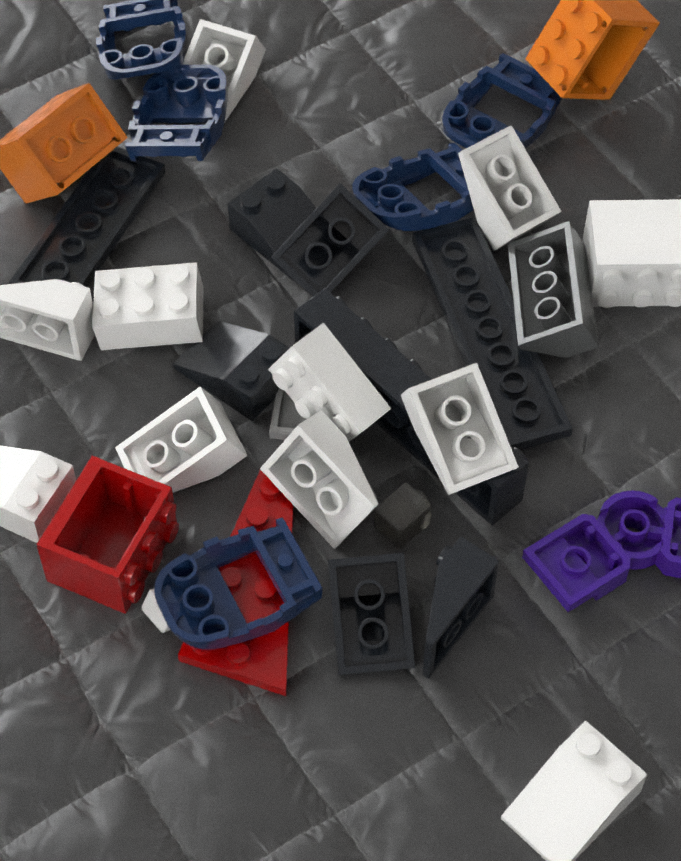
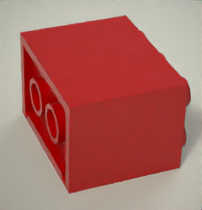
(109, 534)

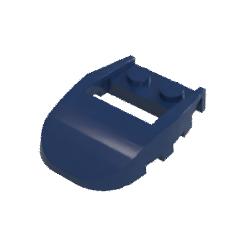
(141, 58)
(179, 96)
(469, 126)
(395, 206)
(200, 603)

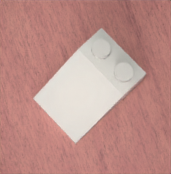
(230, 50)
(505, 188)
(48, 316)
(459, 428)
(184, 443)
(322, 478)
(31, 490)
(574, 796)

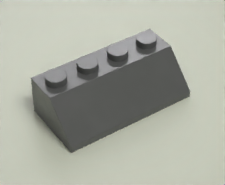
(552, 293)

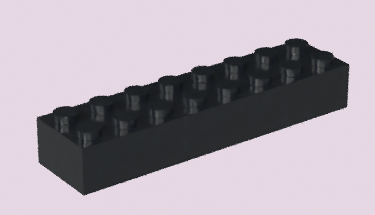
(391, 376)

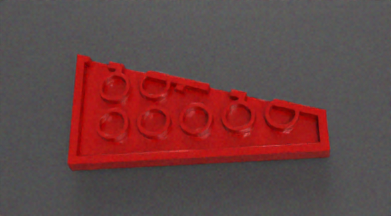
(265, 658)

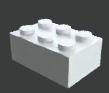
(148, 306)
(325, 378)

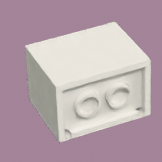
(634, 252)

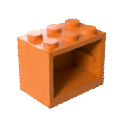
(591, 46)
(58, 143)

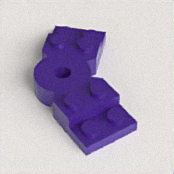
(595, 554)

